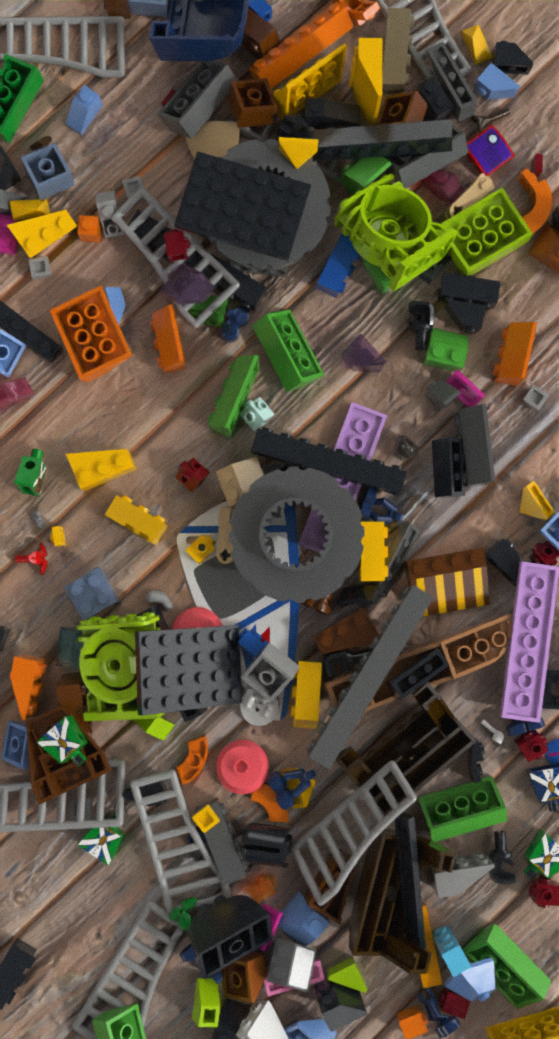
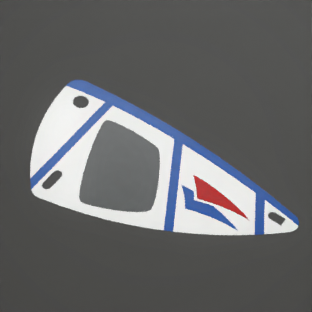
(237, 601)

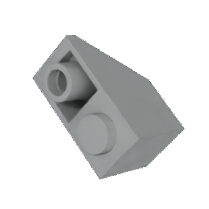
(107, 206)

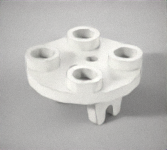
(266, 712)

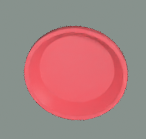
(196, 618)
(242, 767)

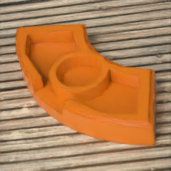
(194, 761)
(267, 798)

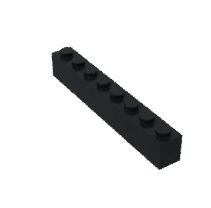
(381, 140)
(249, 292)
(334, 463)

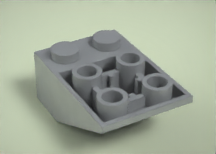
(464, 874)

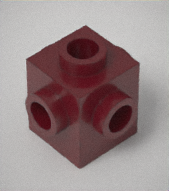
(191, 474)
(544, 554)
(532, 745)
(544, 892)

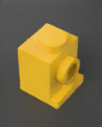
(200, 556)

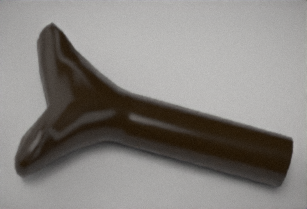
(483, 121)
(45, 141)

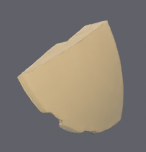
(215, 138)

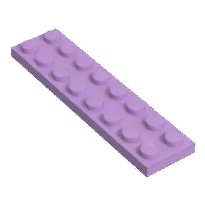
(357, 436)
(529, 642)

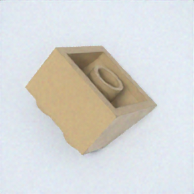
(238, 477)

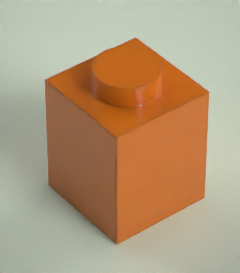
(89, 229)
(412, 1022)

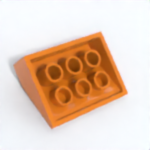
(91, 334)

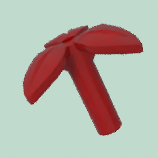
(35, 558)

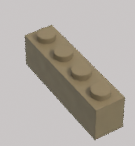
(396, 49)

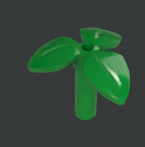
(185, 917)

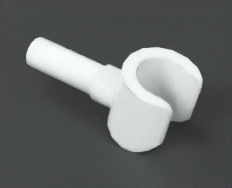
(497, 736)

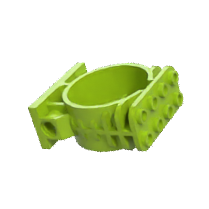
(385, 238)
(99, 667)

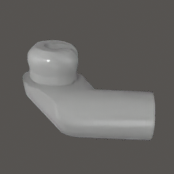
(161, 597)

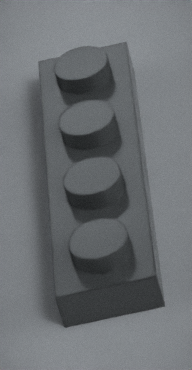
(397, 555)

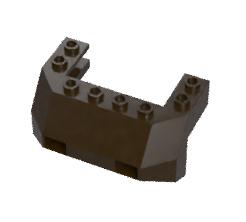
(418, 747)
(377, 910)

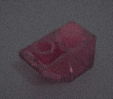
(443, 185)
(14, 392)

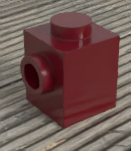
(176, 245)
(453, 1003)

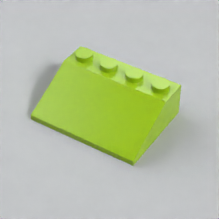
(486, 233)

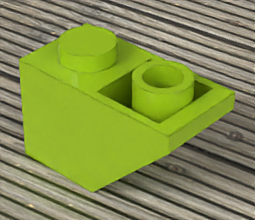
(206, 1003)

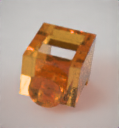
(262, 887)

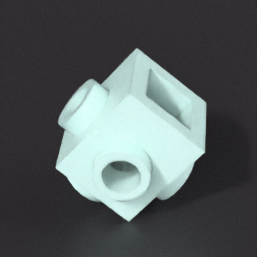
(256, 413)

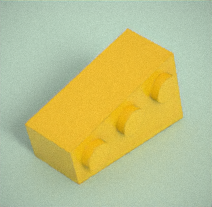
(42, 231)
(100, 466)
(136, 519)
(372, 560)
(306, 695)

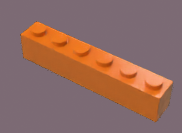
(303, 45)

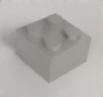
(270, 672)

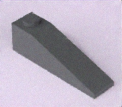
(452, 82)

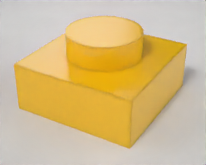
(57, 536)
(206, 818)

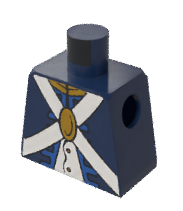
(546, 784)

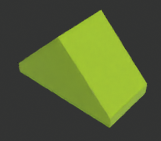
(156, 727)
(347, 974)

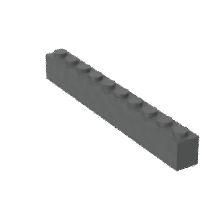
(369, 676)

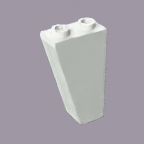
(261, 1023)

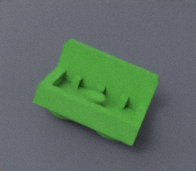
(216, 318)

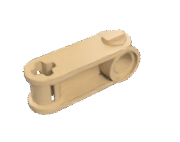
(476, 190)
(225, 528)

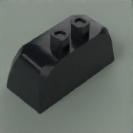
(228, 932)

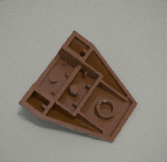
(48, 775)

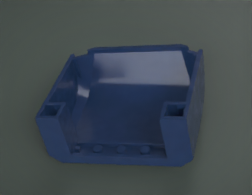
(200, 30)

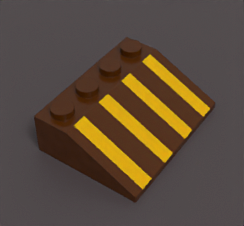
(453, 580)

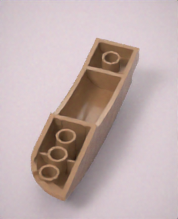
(464, 651)

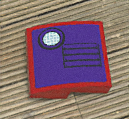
(488, 150)

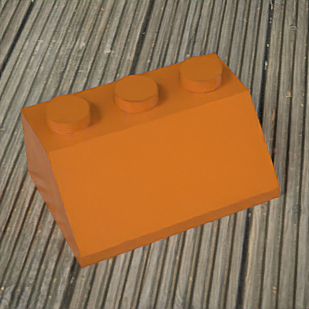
(168, 340)
(514, 352)

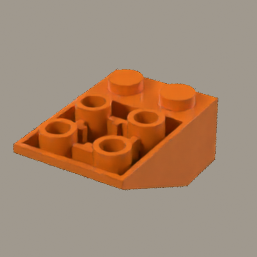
(26, 683)

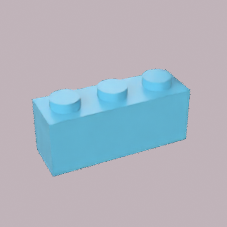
(451, 950)

